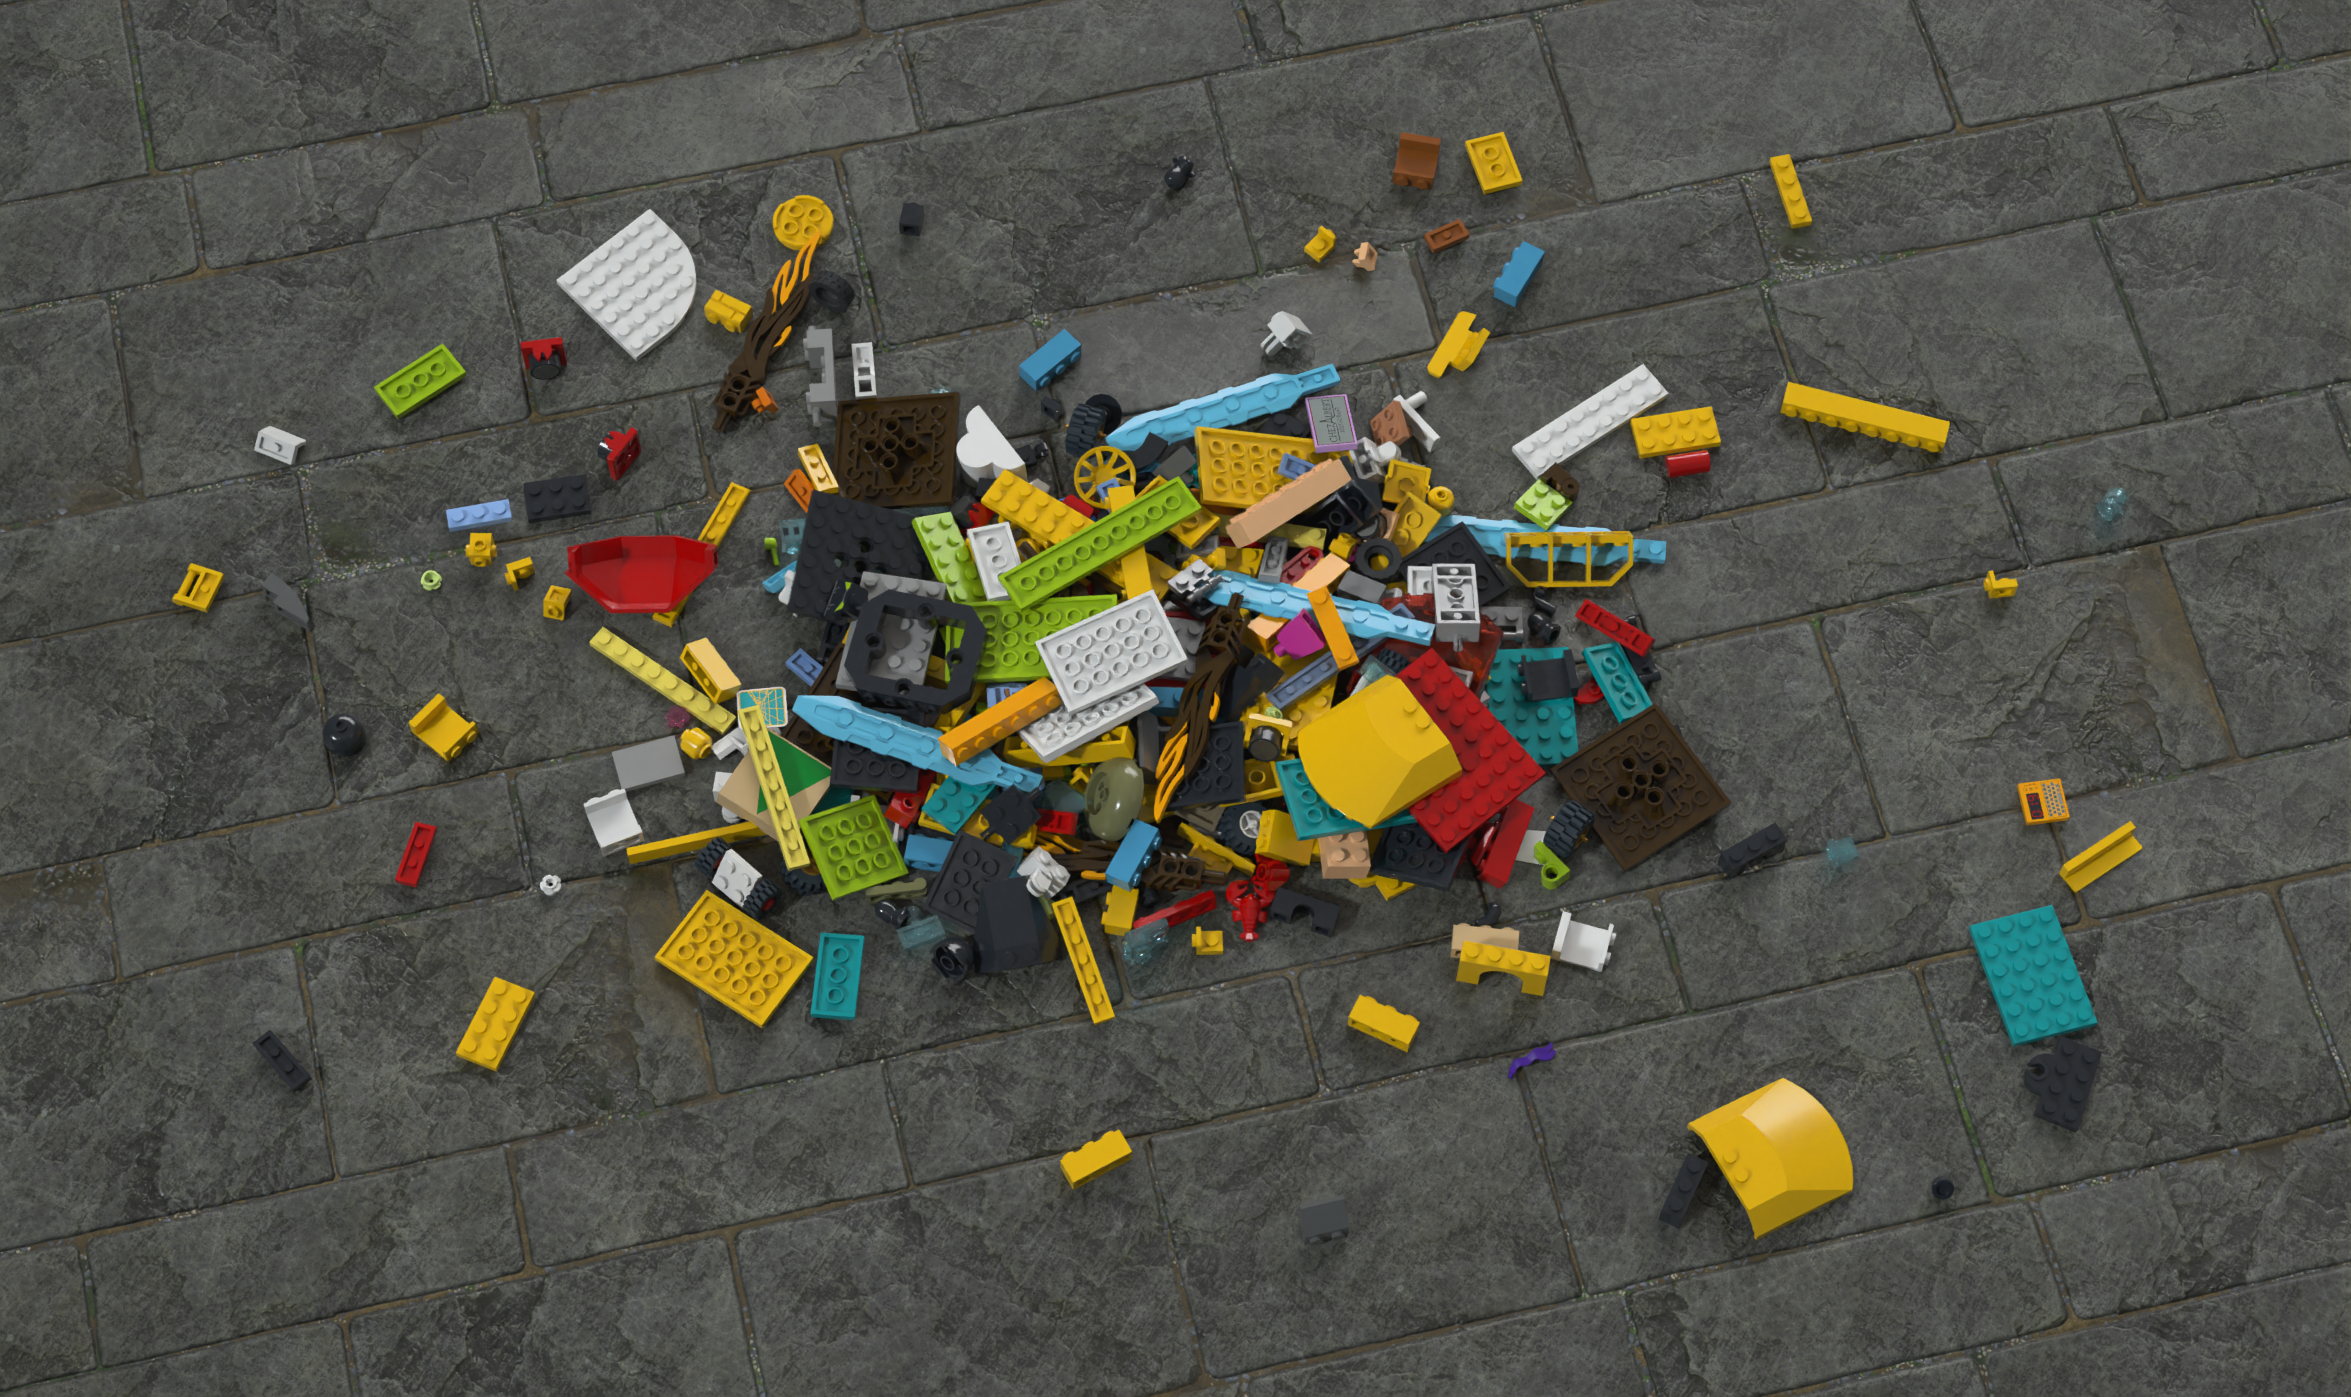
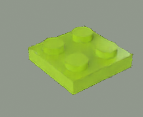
(1542, 505)

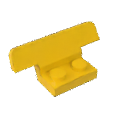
(1458, 346)

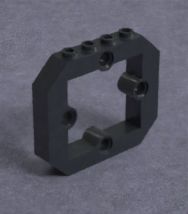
(919, 697)

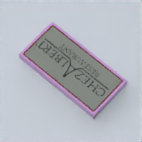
(1331, 423)

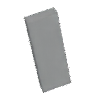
(1273, 559)

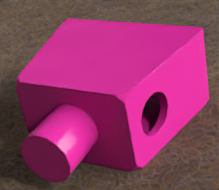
(1300, 637)

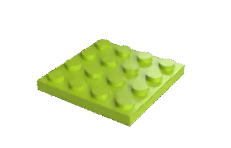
(853, 847)

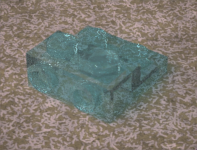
(1140, 941)

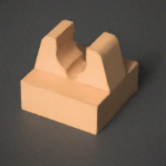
(1366, 257)

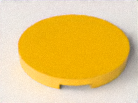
(800, 219)

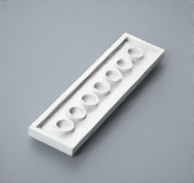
(1590, 421)

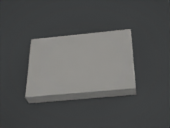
(648, 763)

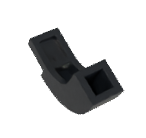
(1143, 457)

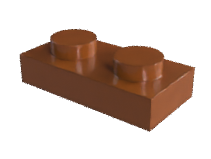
(1446, 236)

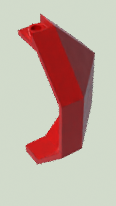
(641, 571)

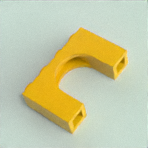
(1528, 966)

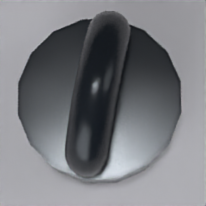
(1942, 1187)

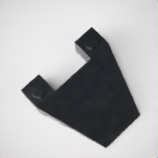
(1245, 685)

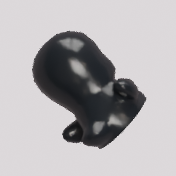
(1177, 174)
(1542, 624)
(890, 913)

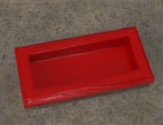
(1482, 843)

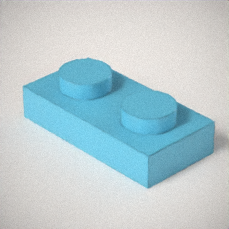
(777, 582)

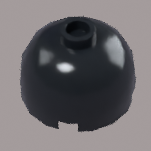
(344, 735)
(952, 958)

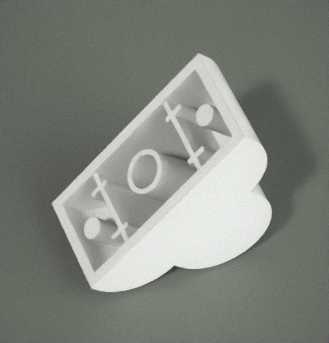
(986, 451)

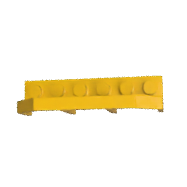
(1578, 539)

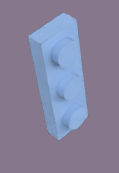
(479, 515)

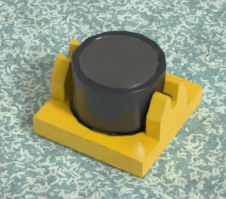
(1266, 742)

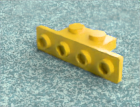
(1215, 855)

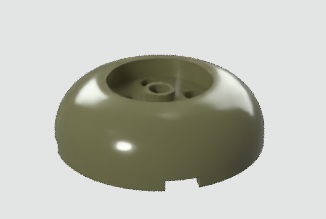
(1116, 796)

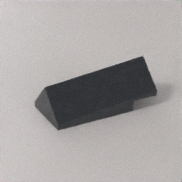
(1345, 509)

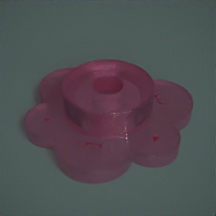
(675, 712)

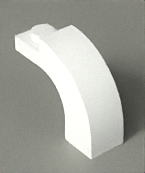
(864, 371)

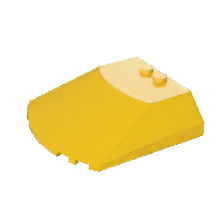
(1376, 753)
(1778, 1154)

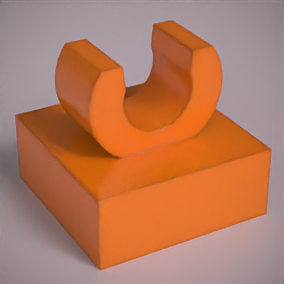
(764, 401)

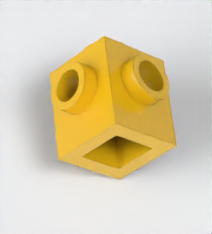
(481, 549)
(1081, 777)

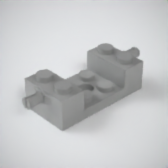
(822, 396)
(1455, 618)

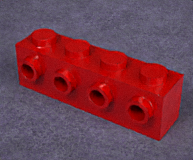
(905, 806)
(1505, 843)

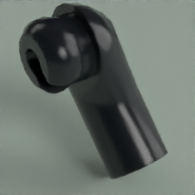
(1541, 602)
(1491, 917)

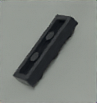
(282, 1061)

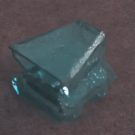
(1063, 797)

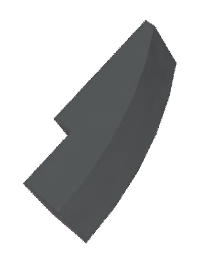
(1175, 464)
(286, 601)

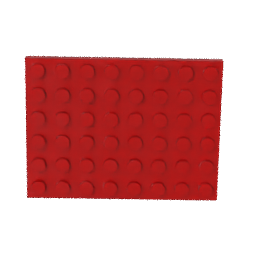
(1490, 758)

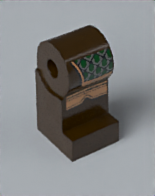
(1561, 481)

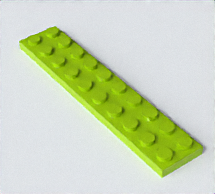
(1099, 544)
(951, 560)

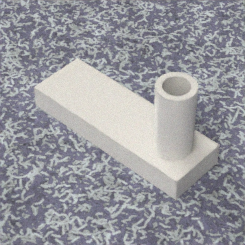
(1421, 429)

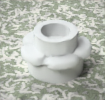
(550, 890)

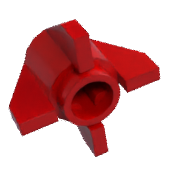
(1271, 872)

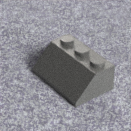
(1146, 733)

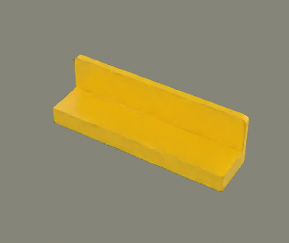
(2100, 858)

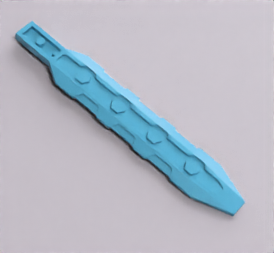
(1225, 408)
(1491, 538)
(1284, 601)
(904, 740)

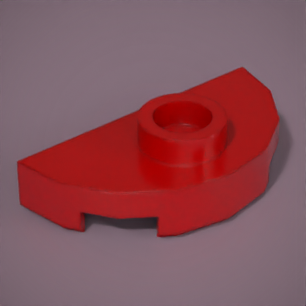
(1589, 693)

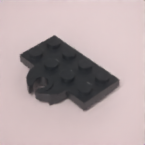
(2063, 1082)

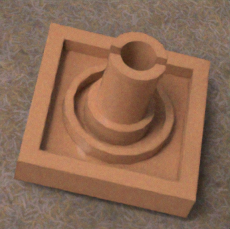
(1390, 425)

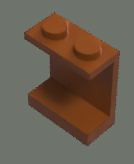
(1416, 161)

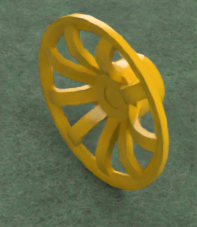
(1102, 472)

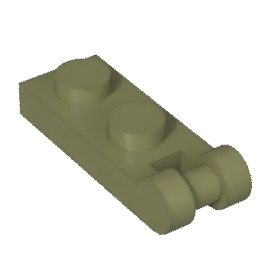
(897, 891)

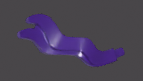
(1541, 1054)

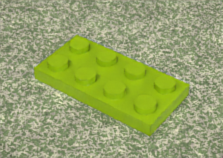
(420, 381)

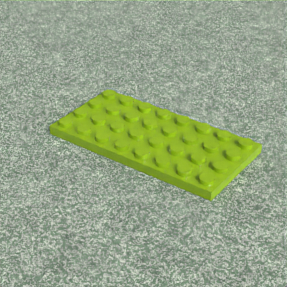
(1012, 634)

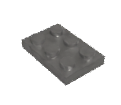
(1189, 635)

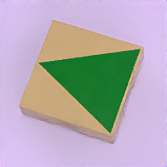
(803, 775)

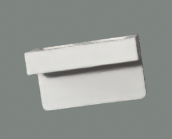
(278, 444)

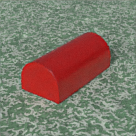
(1687, 463)

